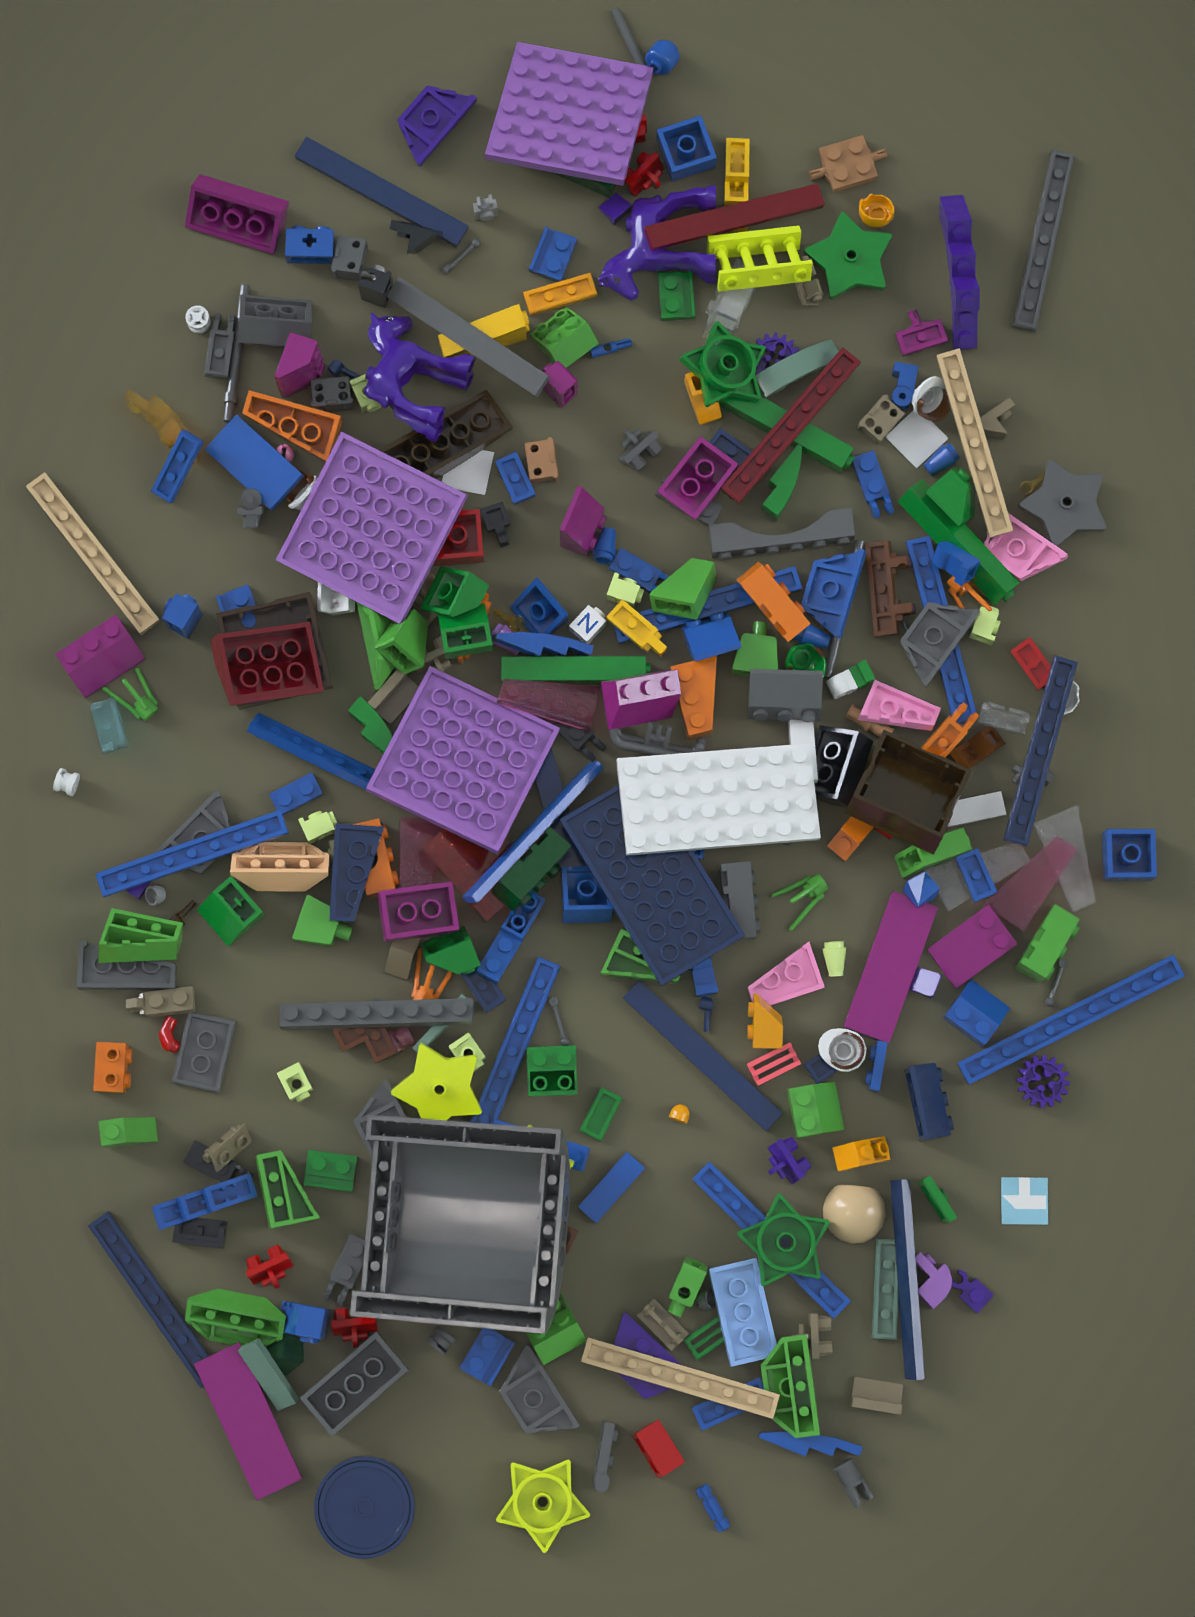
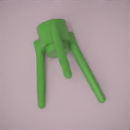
(144, 707)
(813, 887)

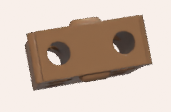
(542, 461)

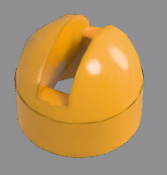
(680, 1114)

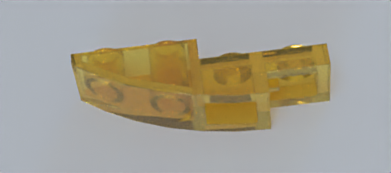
(157, 414)

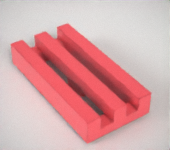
(792, 1054)

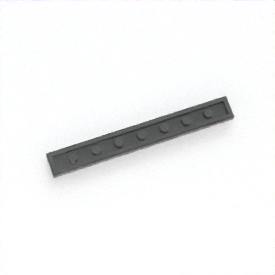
(1043, 241)
(468, 336)

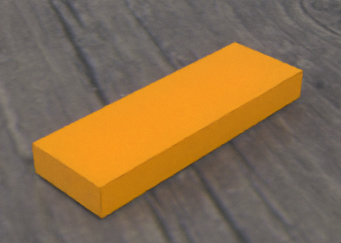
(560, 294)

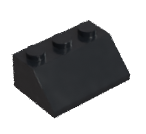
(840, 763)

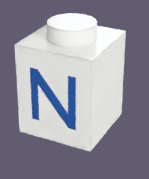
(588, 624)

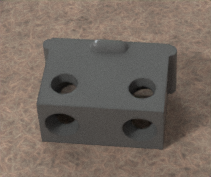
(349, 258)
(331, 394)

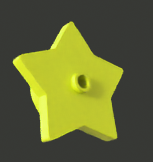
(434, 1070)
(546, 1521)

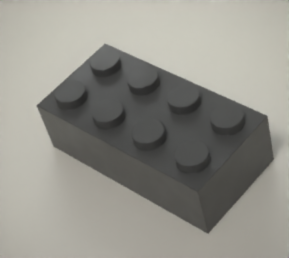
(354, 1383)

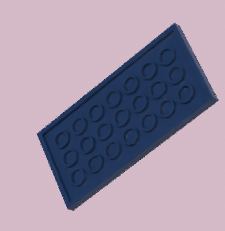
(659, 897)

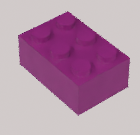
(418, 911)

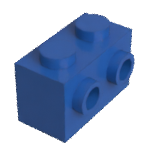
(182, 614)

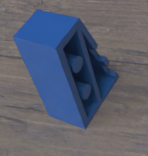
(305, 1321)

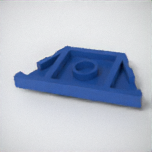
(832, 590)

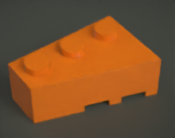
(774, 600)
(697, 696)

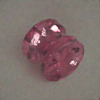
(404, 1037)

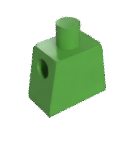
(756, 652)
(314, 925)
(689, 1276)

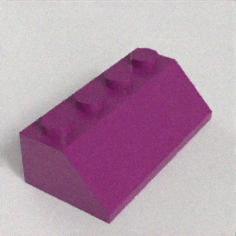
(236, 213)

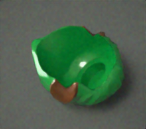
(806, 657)

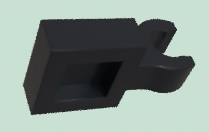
(497, 520)

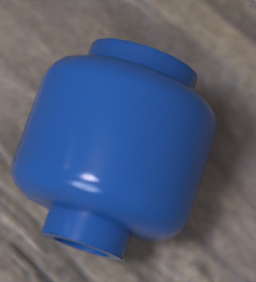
(662, 56)

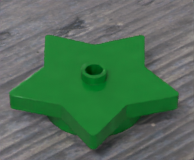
(849, 273)
(725, 366)
(780, 1223)

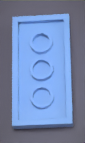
(742, 1311)

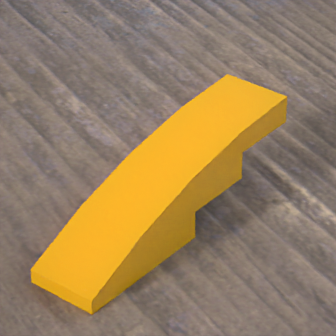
(736, 172)

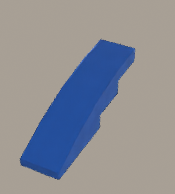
(534, 643)
(204, 1201)
(801, 1445)

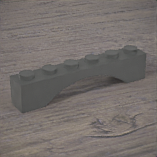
(731, 539)

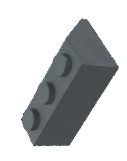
(272, 319)
(785, 695)

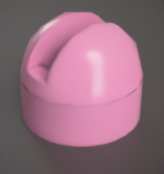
(289, 452)

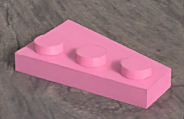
(898, 708)
(790, 978)

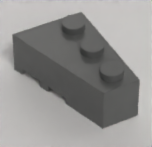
(737, 893)

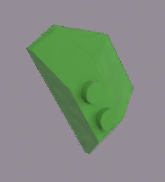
(373, 627)
(235, 1317)
(790, 1374)

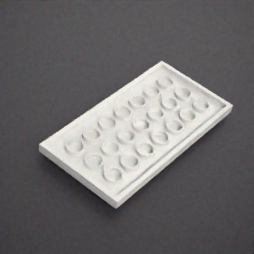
(718, 799)

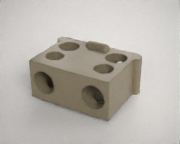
(880, 419)

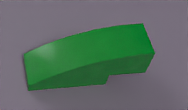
(783, 484)
(375, 729)

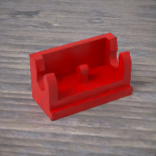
(1032, 662)
(658, 1448)

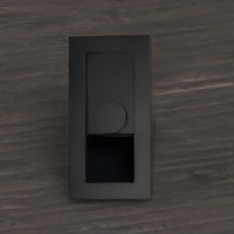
(418, 235)

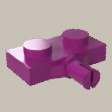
(920, 335)

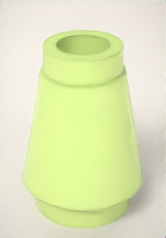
(834, 957)

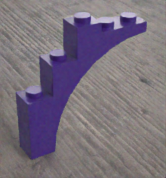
(962, 267)

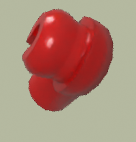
(166, 1037)

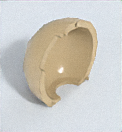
(854, 1213)

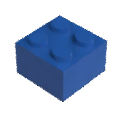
(686, 148)
(1129, 855)

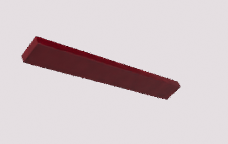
(733, 217)
(790, 426)

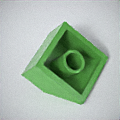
(815, 1109)

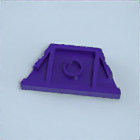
(432, 119)
(635, 1338)

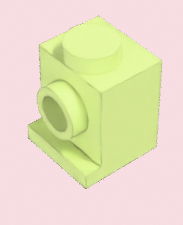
(366, 404)
(624, 590)
(985, 625)
(318, 826)
(464, 1043)
(287, 1078)

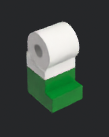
(850, 680)

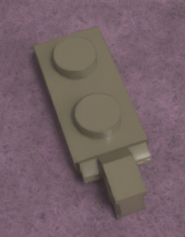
(163, 1002)

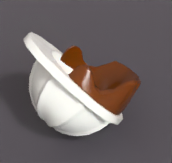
(931, 400)
(300, 493)
(842, 1049)

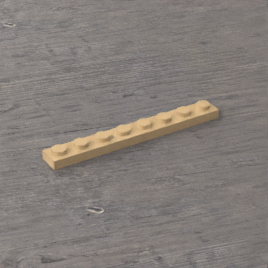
(974, 443)
(93, 553)
(680, 1378)

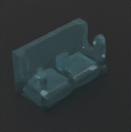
(109, 725)

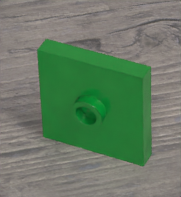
(937, 1199)

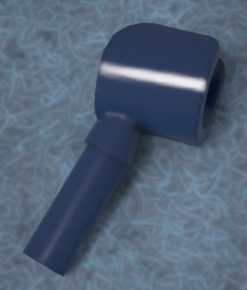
(337, 367)
(707, 1005)

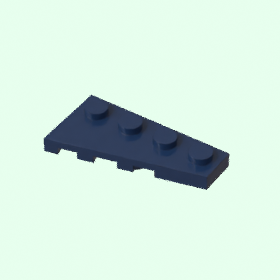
(352, 862)

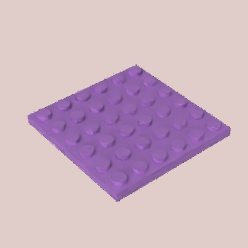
(569, 113)
(372, 528)
(462, 760)

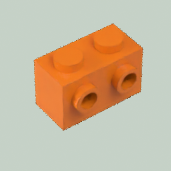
(112, 1067)

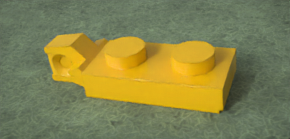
(636, 628)

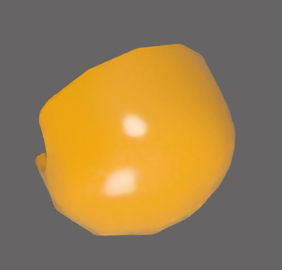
(876, 211)

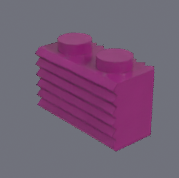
(561, 385)

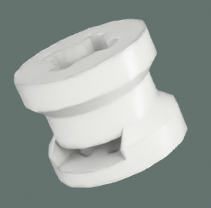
(195, 315)
(66, 782)

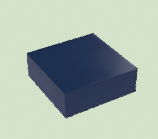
(819, 1069)

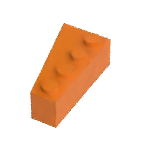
(300, 425)

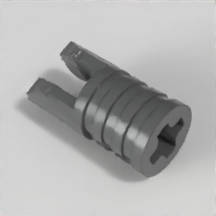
(851, 1477)

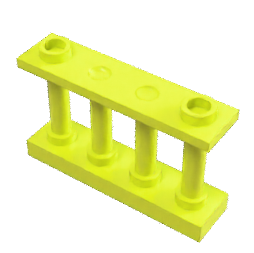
(754, 243)

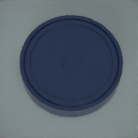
(364, 1507)

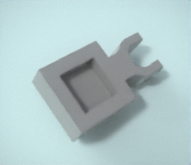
(485, 209)

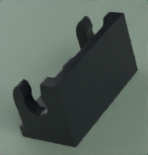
(376, 291)
(201, 1233)

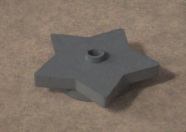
(1062, 520)

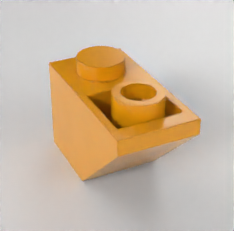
(703, 414)
(766, 1024)
(861, 1153)

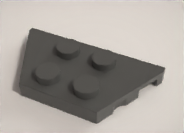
(935, 637)
(205, 820)
(382, 1104)
(534, 1397)

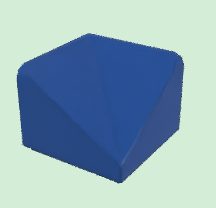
(921, 889)

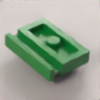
(676, 295)
(330, 1170)

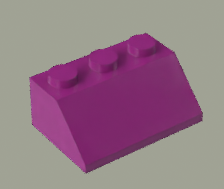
(298, 365)
(100, 656)
(641, 698)

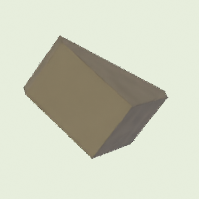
(402, 957)

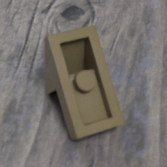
(990, 420)

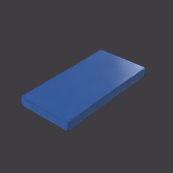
(254, 462)

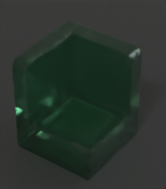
(287, 1353)

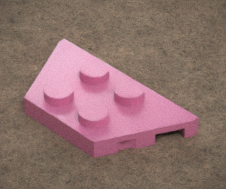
(1024, 551)

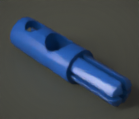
(599, 350)

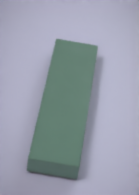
(885, 1291)

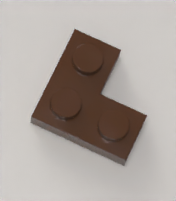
(376, 1039)

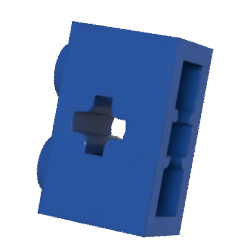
(321, 250)

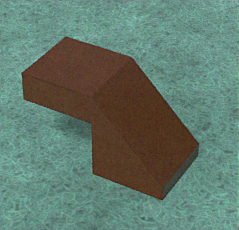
(978, 748)

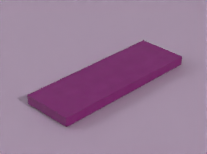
(890, 968)
(248, 1422)

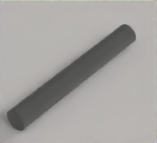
(627, 36)

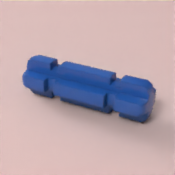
(713, 1508)

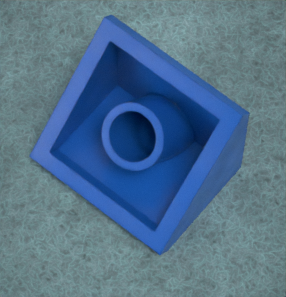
(539, 609)

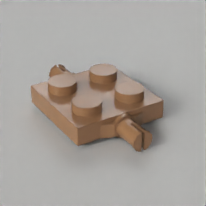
(848, 164)

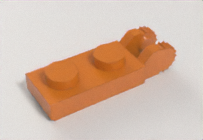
(949, 733)

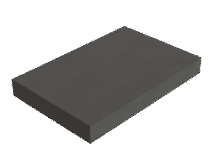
(204, 1052)

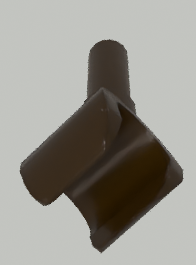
(178, 916)

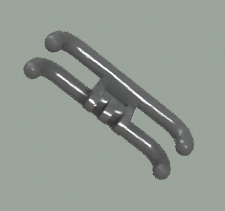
(654, 743)

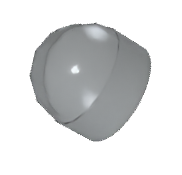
(155, 894)

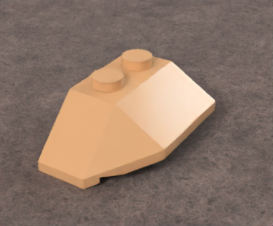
(280, 866)

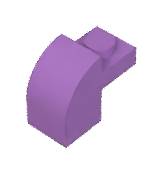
(937, 1284)

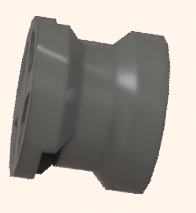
(443, 1338)

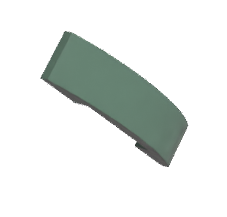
(795, 367)

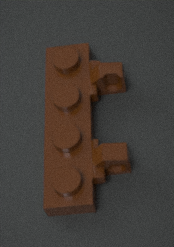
(885, 607)

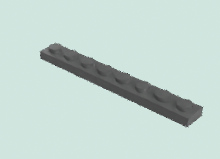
(377, 1014)

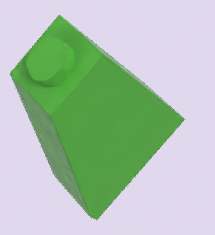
(685, 590)
(405, 642)
(916, 860)
(128, 1131)

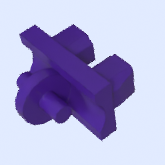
(784, 1162)

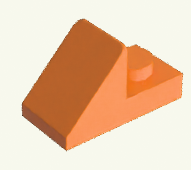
(849, 837)

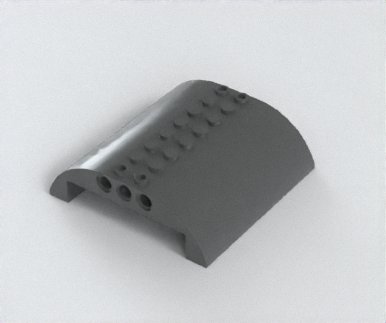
(465, 1224)

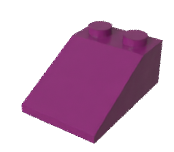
(698, 478)
(581, 523)
(972, 946)

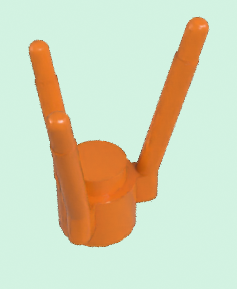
(967, 587)
(425, 992)

